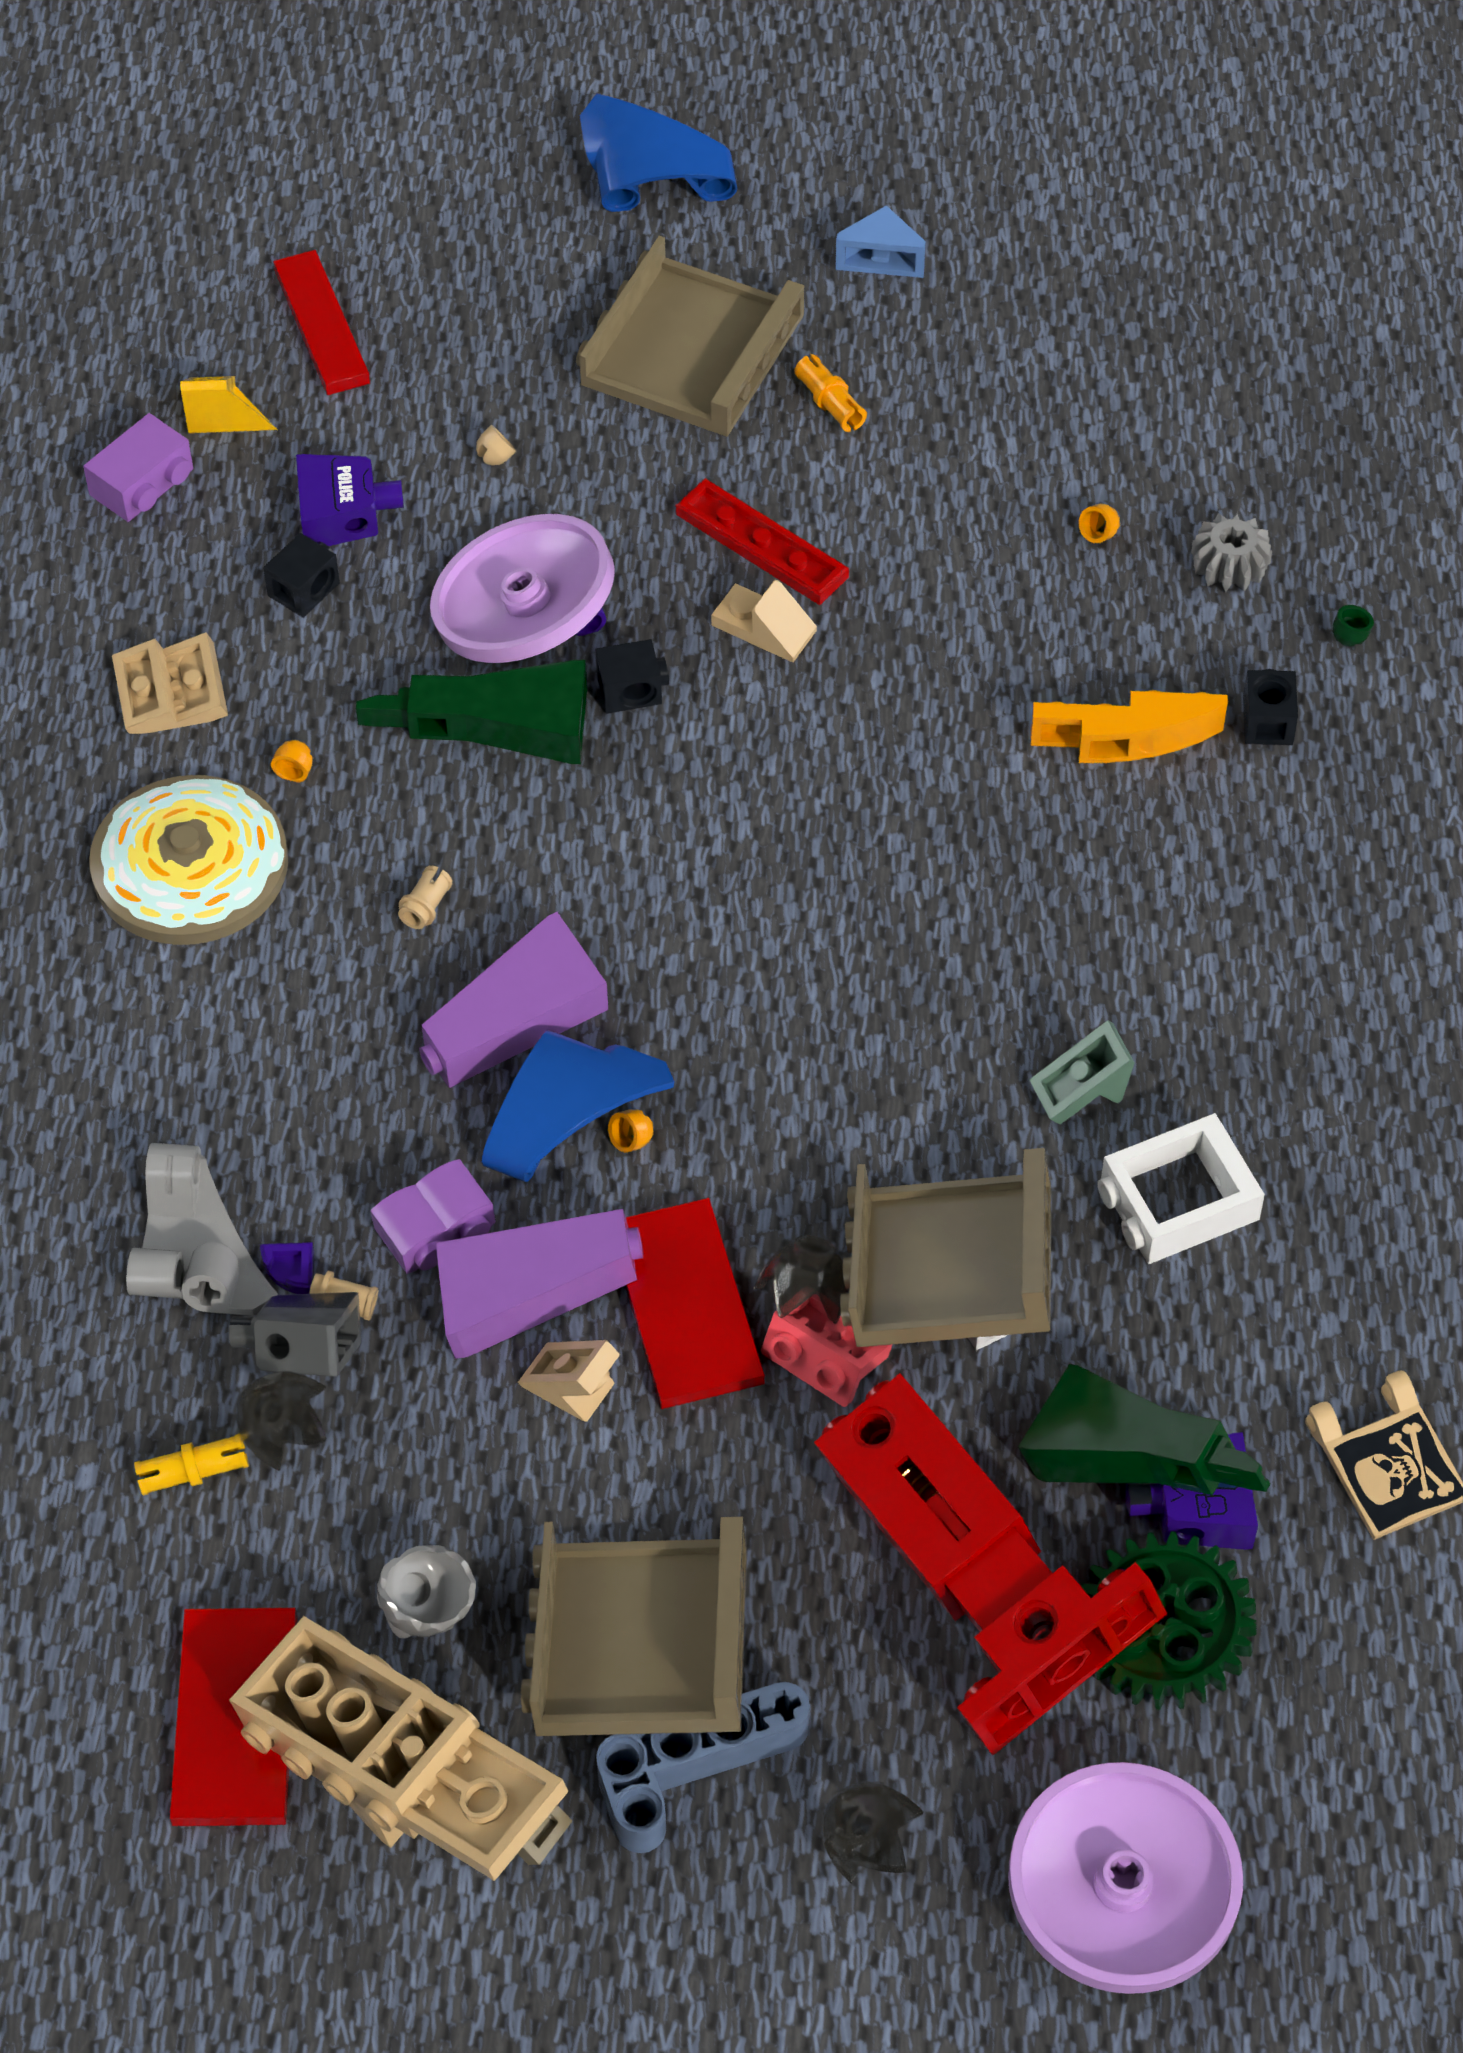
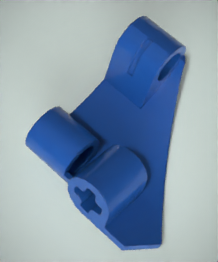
(641, 146)
(561, 1091)

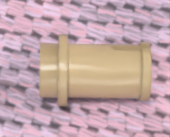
(419, 906)
(329, 1284)

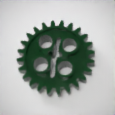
(1184, 1577)

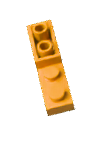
(1146, 728)

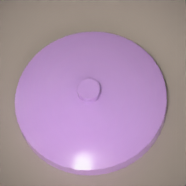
(522, 588)
(1125, 1877)

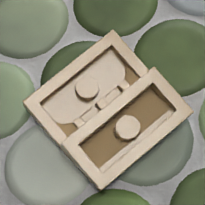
(169, 685)

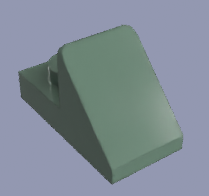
(1085, 1071)

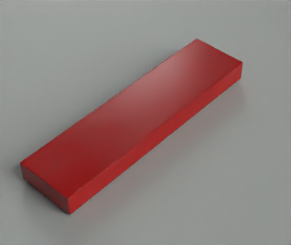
(321, 322)
(762, 541)

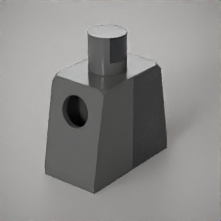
(301, 1333)

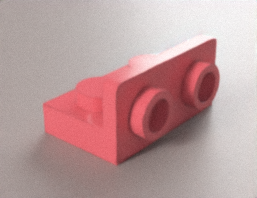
(821, 1351)

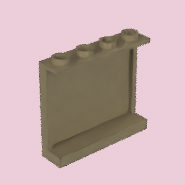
(688, 341)
(949, 1257)
(637, 1635)

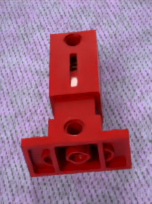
(982, 1561)

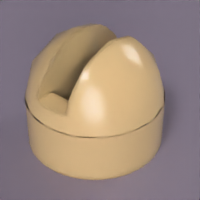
(494, 447)

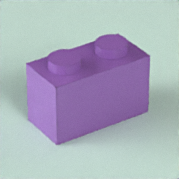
(138, 467)

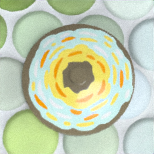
(188, 859)

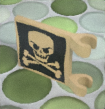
(1393, 1466)

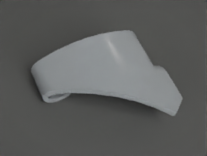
(191, 1241)

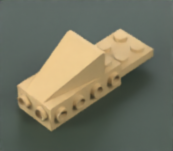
(393, 1749)

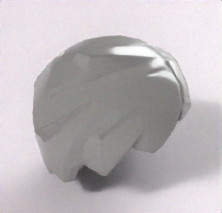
(425, 1591)

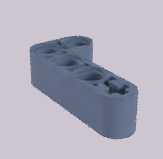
(707, 1756)

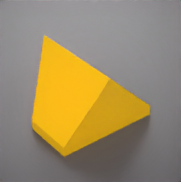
(219, 406)

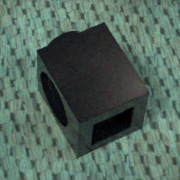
(301, 574)
(630, 676)
(1270, 707)

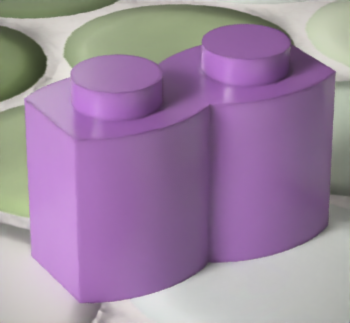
(434, 1210)

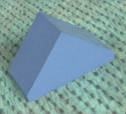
(881, 246)

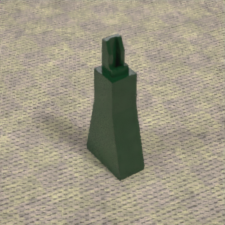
(517, 710)
(1111, 1435)

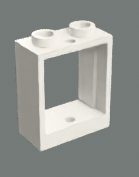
(1209, 1139)

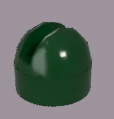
(1352, 625)

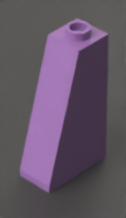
(506, 1009)
(531, 1274)

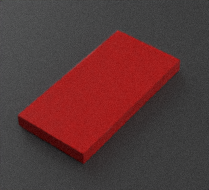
(690, 1307)
(214, 1768)

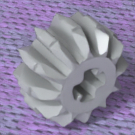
(1231, 552)

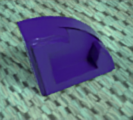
(290, 1265)

